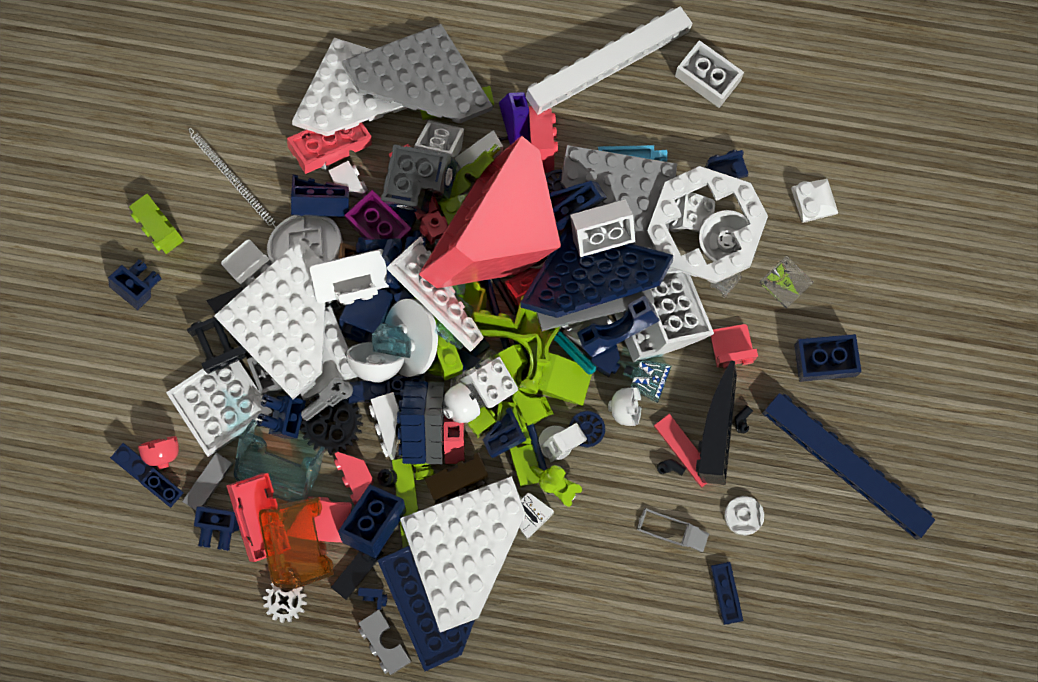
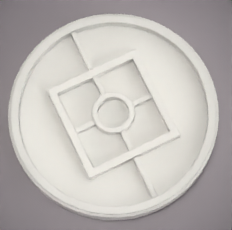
(316, 231)
(420, 327)

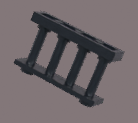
(213, 362)

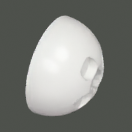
(721, 227)
(372, 365)

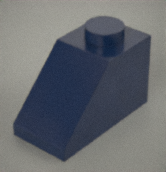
(607, 361)

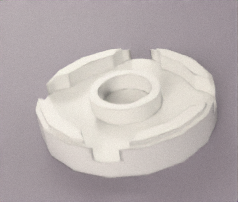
(744, 515)

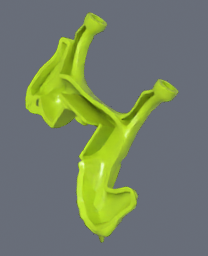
(524, 330)

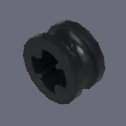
(391, 481)

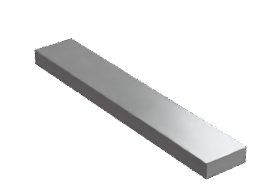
(619, 305)

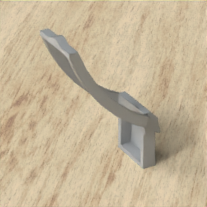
(692, 537)

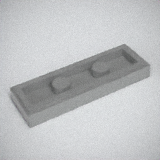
(208, 481)

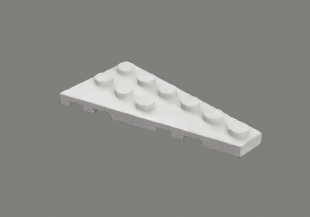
(438, 301)

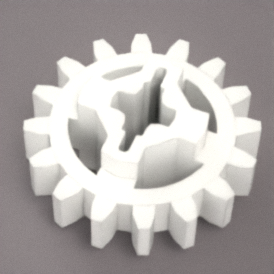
(277, 606)

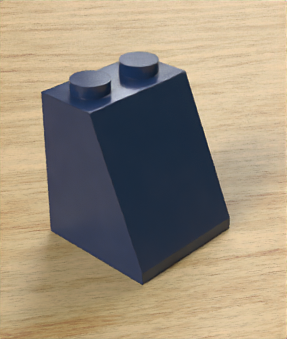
(364, 316)

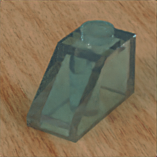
(391, 341)

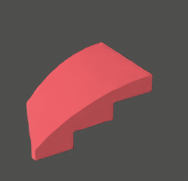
(331, 519)

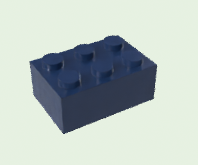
(827, 357)
(372, 521)

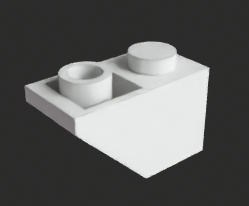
(347, 176)

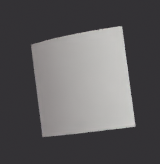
(680, 317)

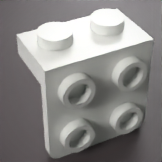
(694, 212)
(246, 263)
(491, 381)

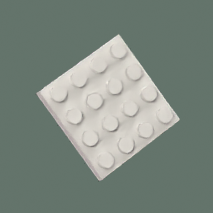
(218, 405)

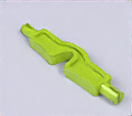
(475, 169)

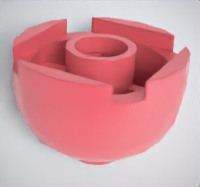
(159, 451)

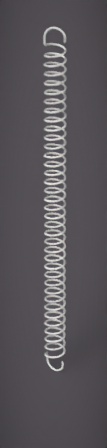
(234, 180)

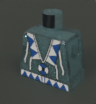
(649, 378)

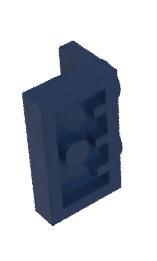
(729, 164)

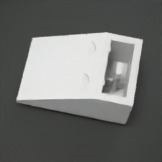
(385, 410)

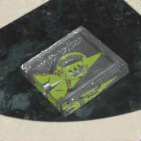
(786, 282)

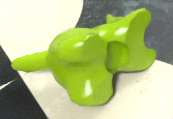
(553, 481)

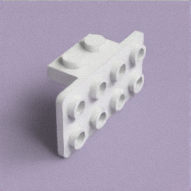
(349, 277)

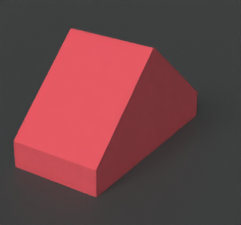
(500, 224)

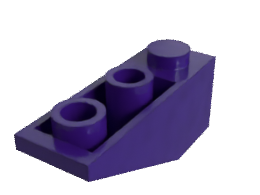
(515, 116)

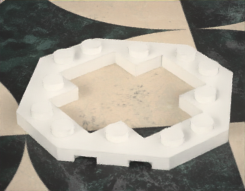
(720, 187)

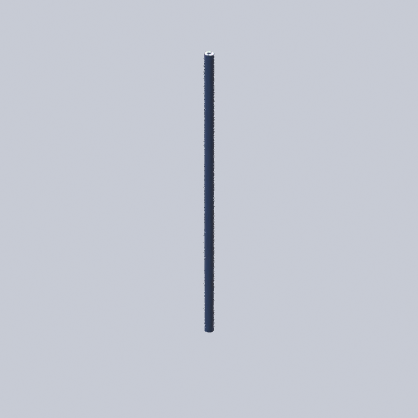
(505, 343)

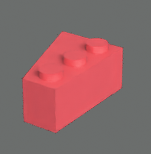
(542, 136)

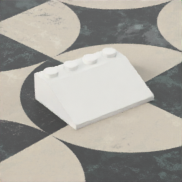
(334, 358)

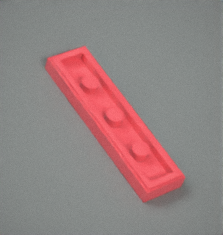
(680, 445)

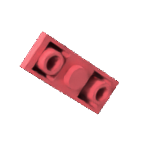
(454, 441)
(356, 474)

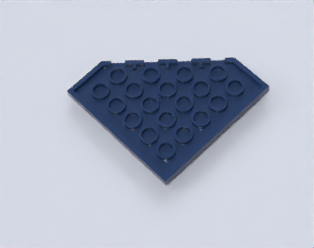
(578, 283)
(416, 612)

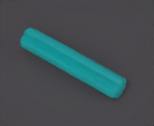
(576, 354)

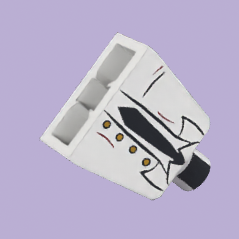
(536, 515)

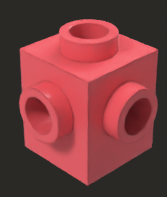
(433, 226)

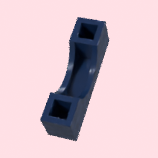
(602, 337)

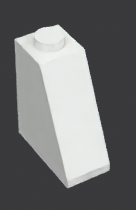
(477, 149)

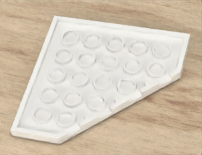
(333, 99)
(281, 320)
(463, 548)

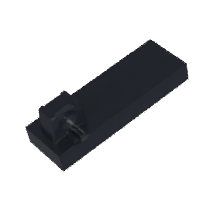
(354, 574)

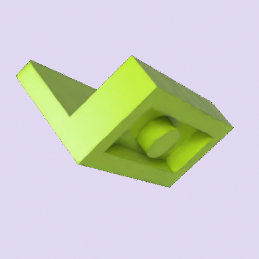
(523, 459)

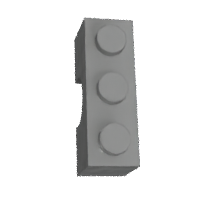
(373, 629)

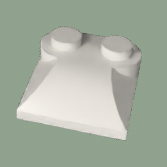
(814, 200)

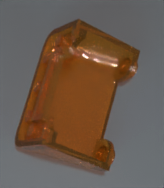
(293, 543)

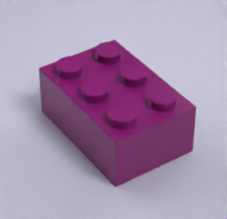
(377, 220)

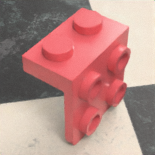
(733, 344)

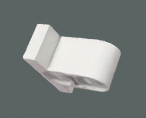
(563, 442)

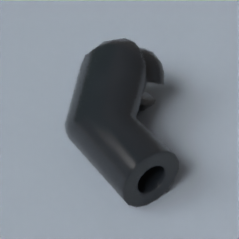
(740, 420)
(670, 465)

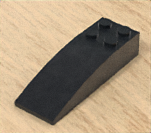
(717, 431)

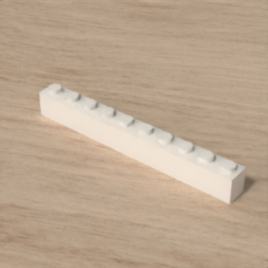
(608, 60)

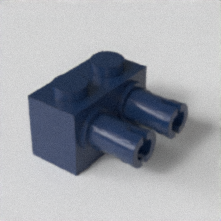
(130, 287)
(285, 418)
(219, 519)

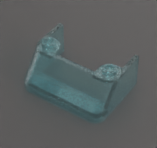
(288, 479)

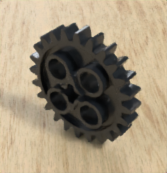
(348, 428)

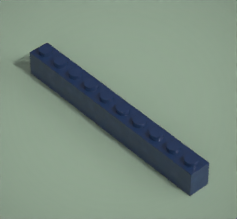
(848, 466)

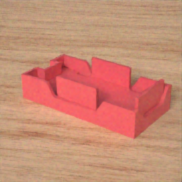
(316, 149)
(252, 499)

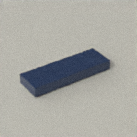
(726, 593)

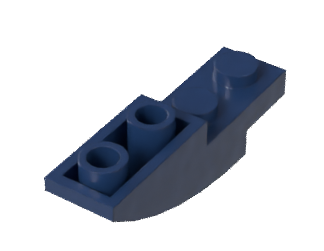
(367, 390)
(147, 475)

